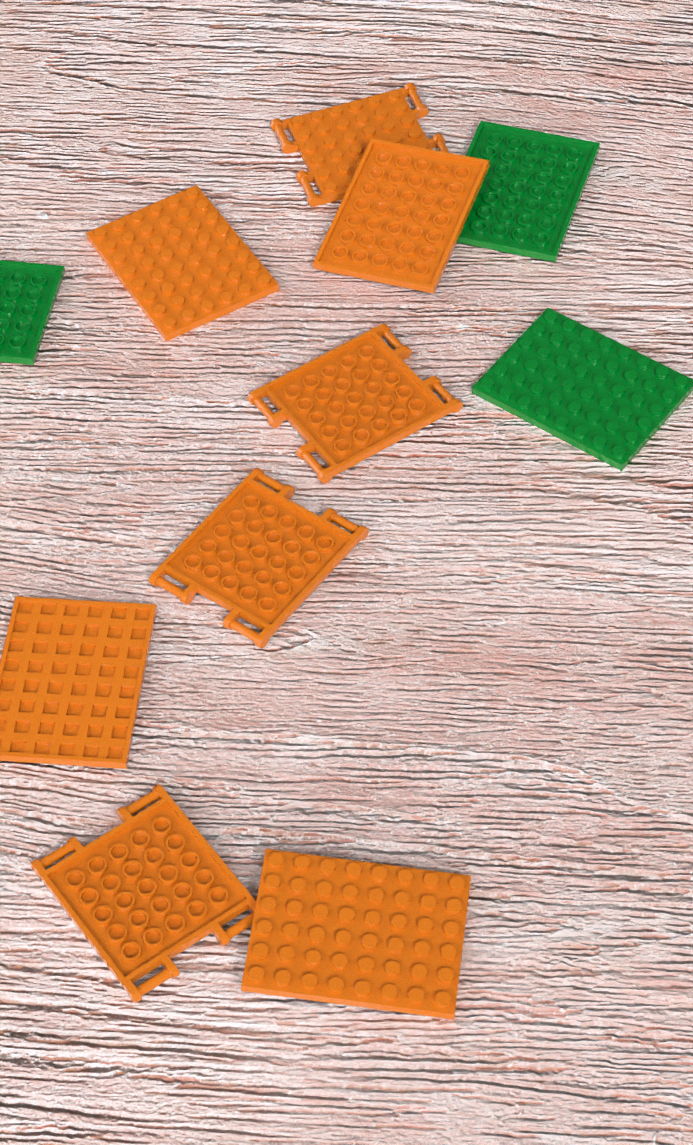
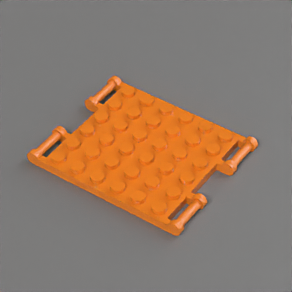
(338, 136)
(354, 401)
(258, 556)
(146, 891)

